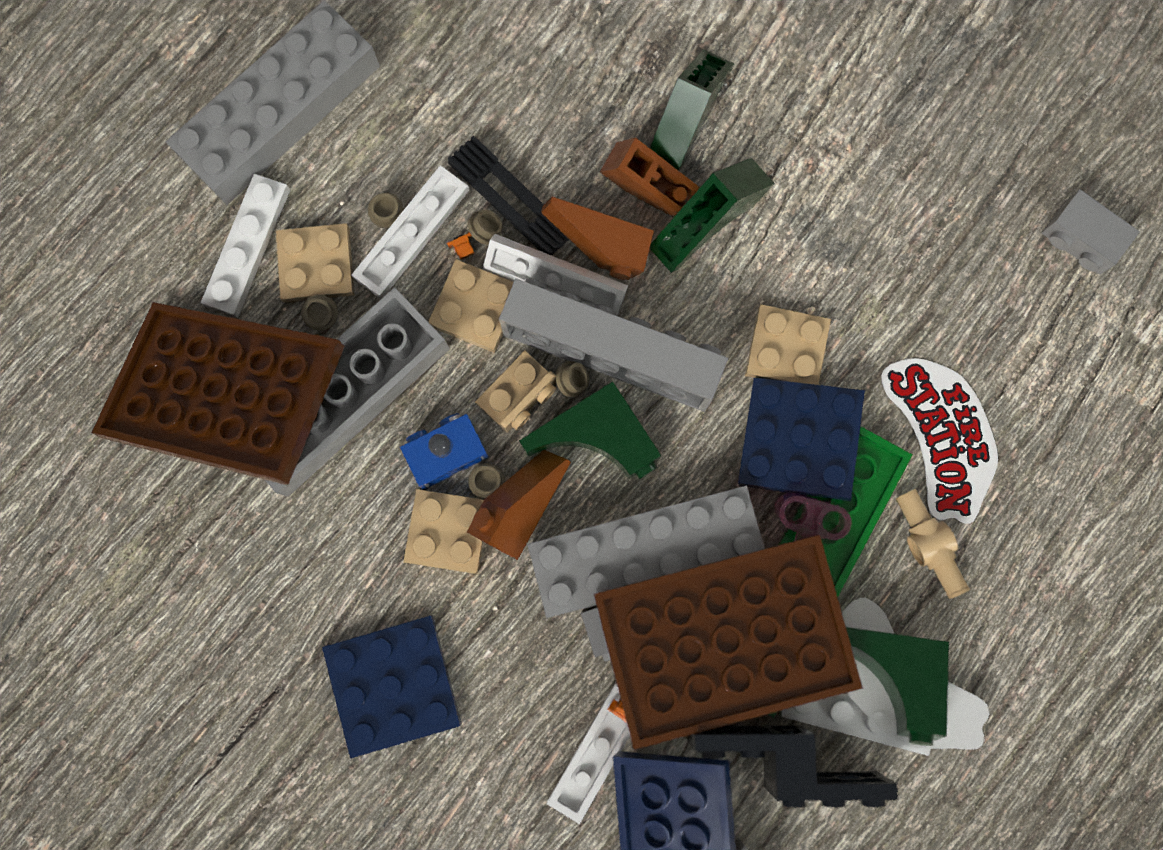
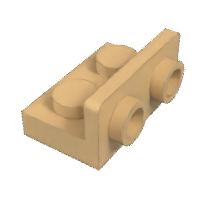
(517, 392)

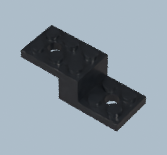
(791, 766)

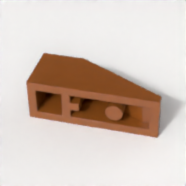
(648, 176)
(602, 238)
(518, 504)

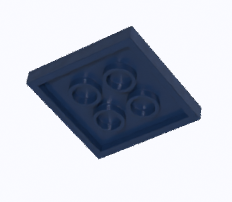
(802, 438)
(391, 686)
(673, 802)

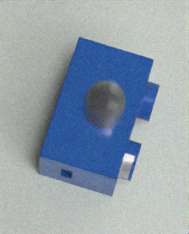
(443, 451)

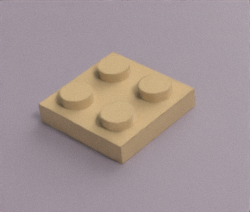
(314, 262)
(471, 305)
(787, 346)
(440, 532)

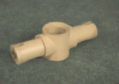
(932, 544)

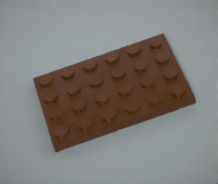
(220, 391)
(727, 641)

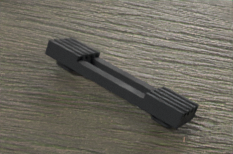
(475, 163)

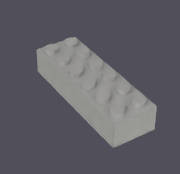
(274, 102)
(612, 344)
(378, 363)
(642, 548)

